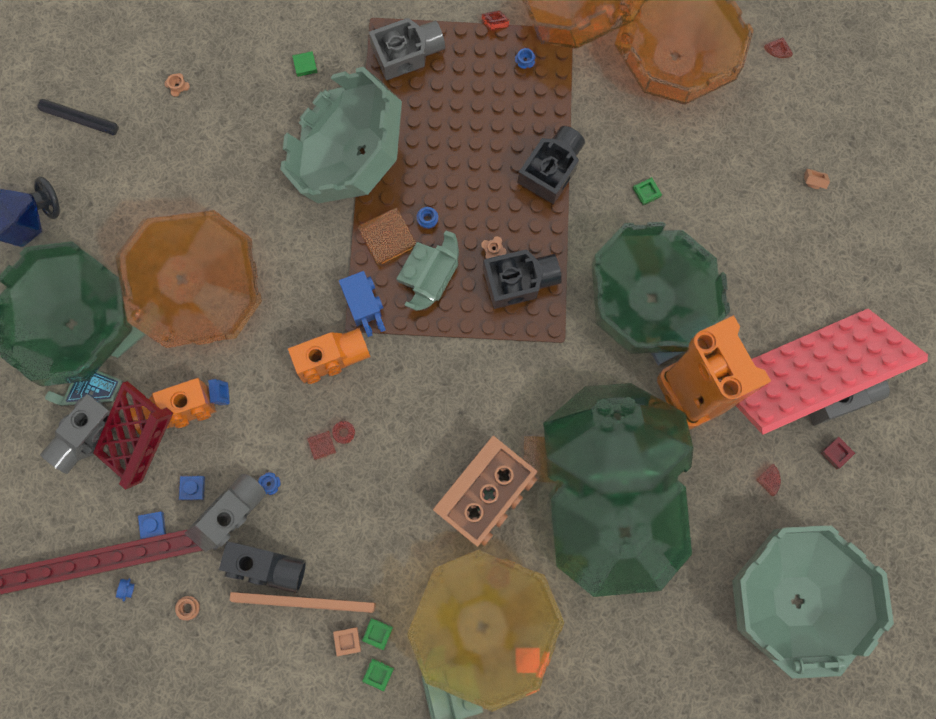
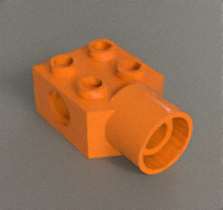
(333, 349)
(185, 400)

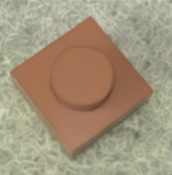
(816, 179)
(347, 641)

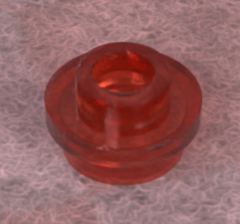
(343, 425)

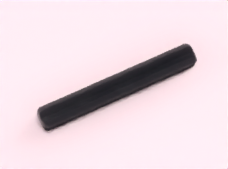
(77, 116)

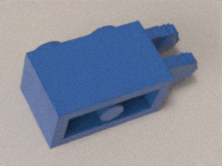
(361, 301)

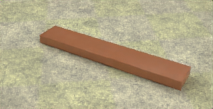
(302, 602)

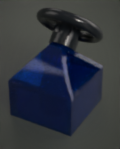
(20, 214)

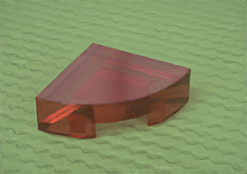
(779, 48)
(770, 480)

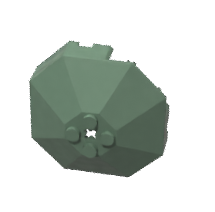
(328, 157)
(842, 605)

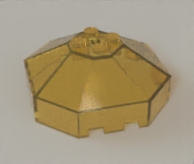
(520, 635)

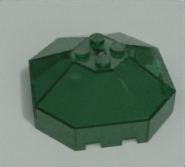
(661, 263)
(42, 296)
(617, 456)
(608, 565)

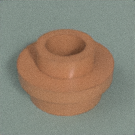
(179, 608)

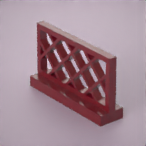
(143, 445)

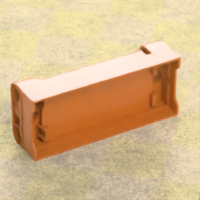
(712, 374)

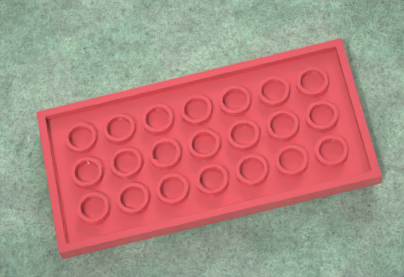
(828, 368)

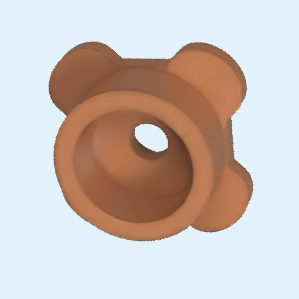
(175, 79)
(497, 243)

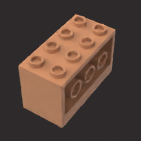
(484, 475)

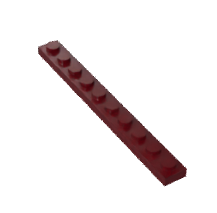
(96, 561)

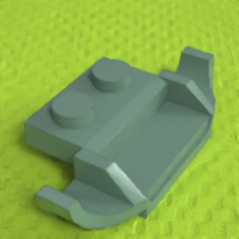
(429, 271)
(447, 706)

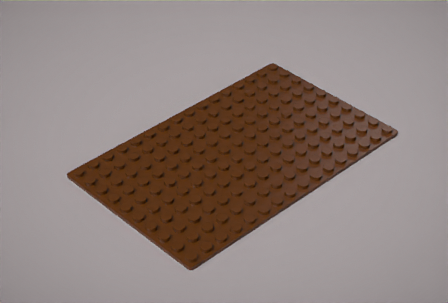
(460, 151)

